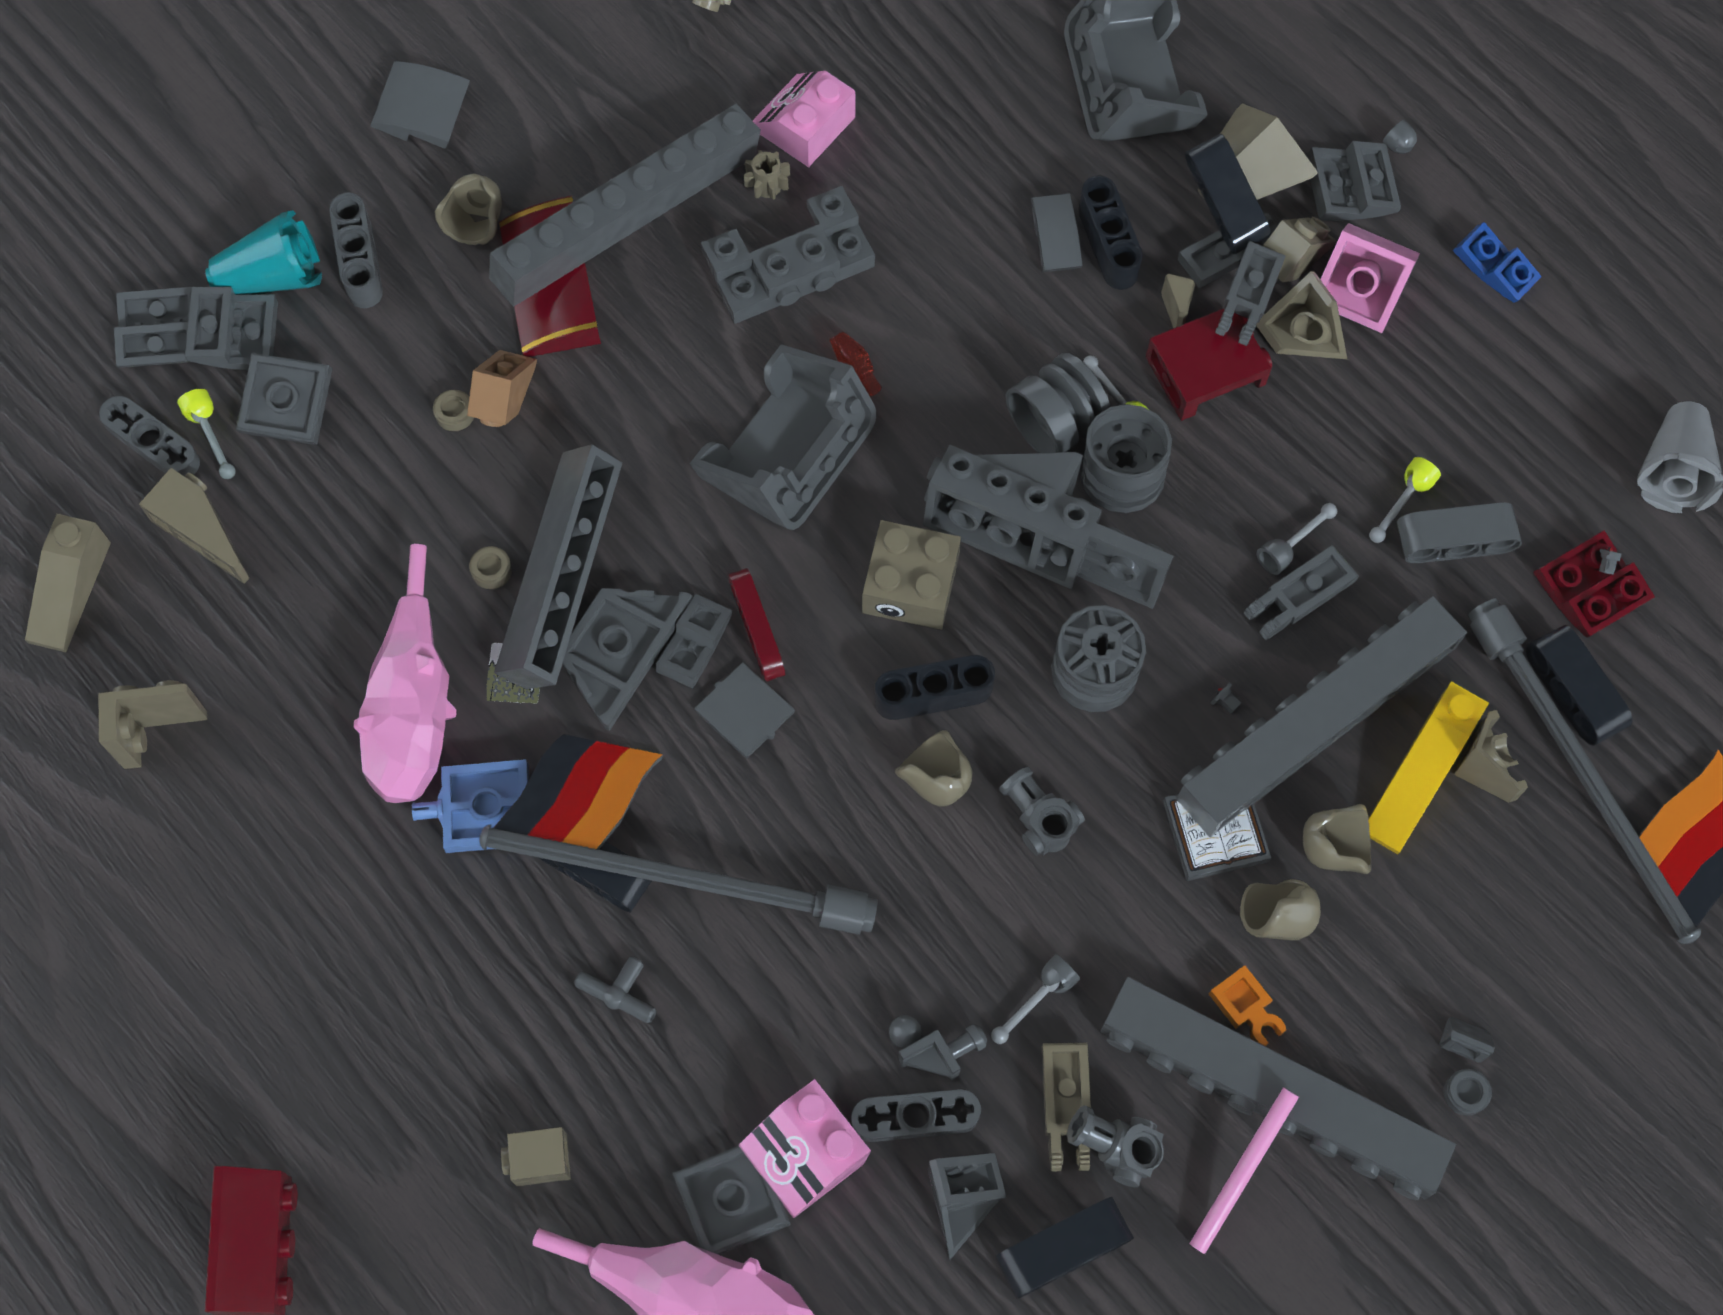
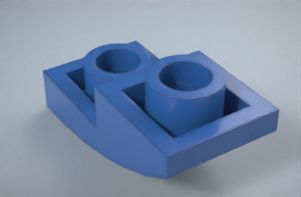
(1491, 261)

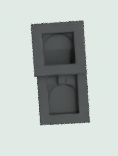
(1056, 232)
(694, 641)

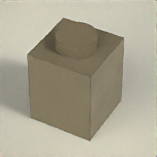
(536, 1157)

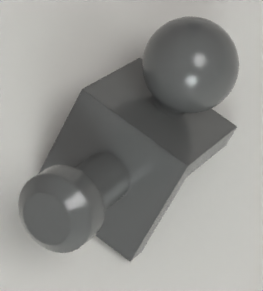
(932, 1051)

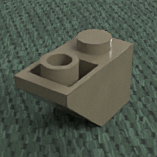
(1302, 243)

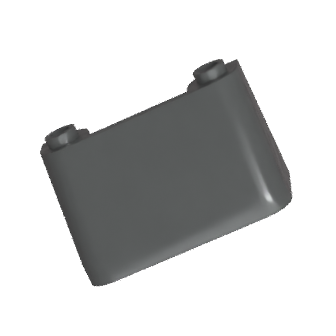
(1127, 69)
(795, 440)

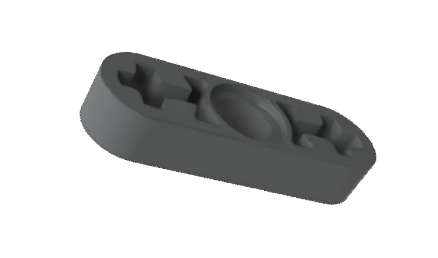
(144, 422)
(926, 1099)

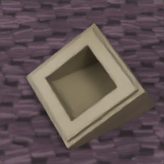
(1177, 297)

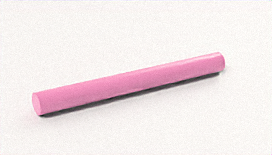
(1244, 1170)

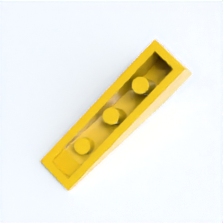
(1425, 766)

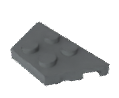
(619, 645)

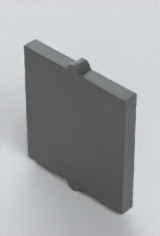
(744, 710)

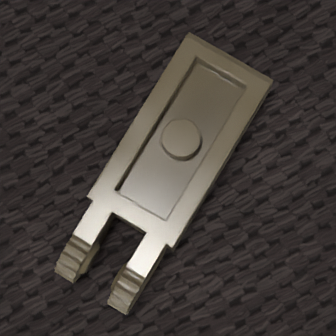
(1065, 1091)

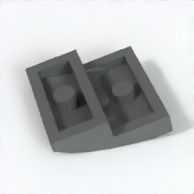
(420, 103)
(1353, 182)
(152, 327)
(229, 327)

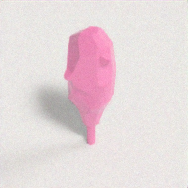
(405, 699)
(680, 1279)

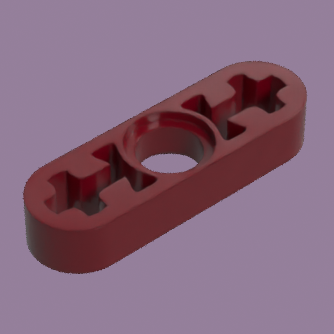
(756, 624)

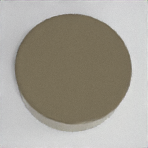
(451, 410)
(490, 567)

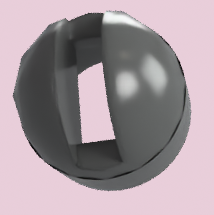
(1401, 138)

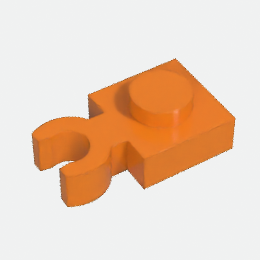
(1243, 1001)

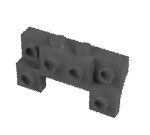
(793, 265)

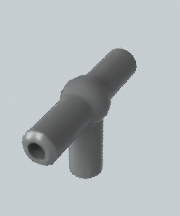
(617, 995)

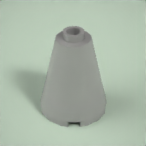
(1682, 462)

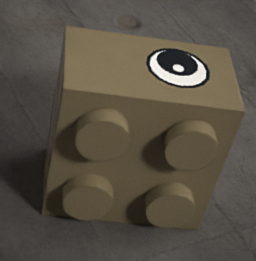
(911, 574)

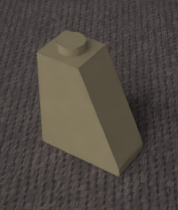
(1266, 151)

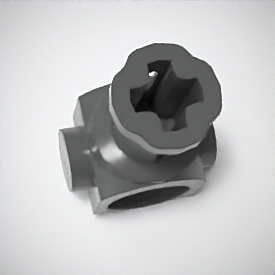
(1038, 809)
(1115, 1141)

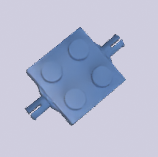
(472, 799)

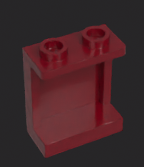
(1202, 365)

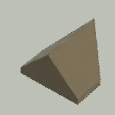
(1305, 322)
(1487, 762)

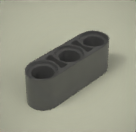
(353, 235)
(1459, 532)

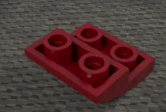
(1589, 596)

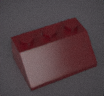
(250, 1242)

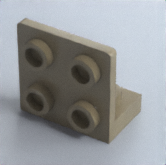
(131, 708)

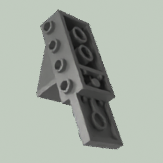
(1034, 502)

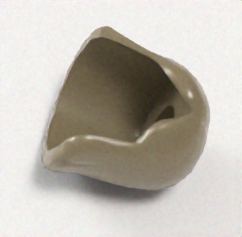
(469, 196)
(928, 761)
(1349, 834)
(1280, 910)

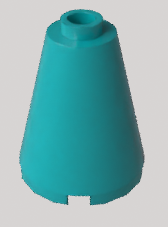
(268, 259)

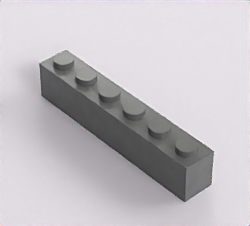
(558, 568)

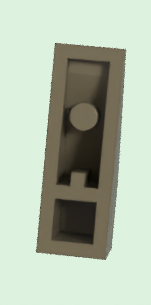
(185, 512)
(64, 580)

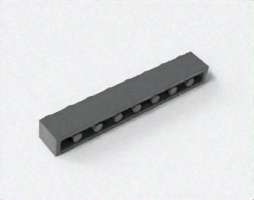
(623, 205)
(1320, 715)
(1253, 1077)

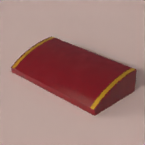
(560, 313)

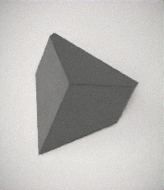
(964, 1194)

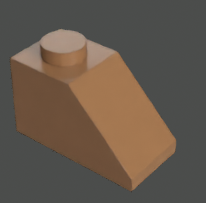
(500, 387)

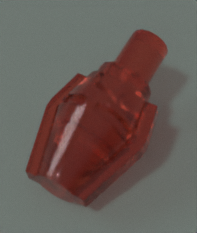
(854, 354)

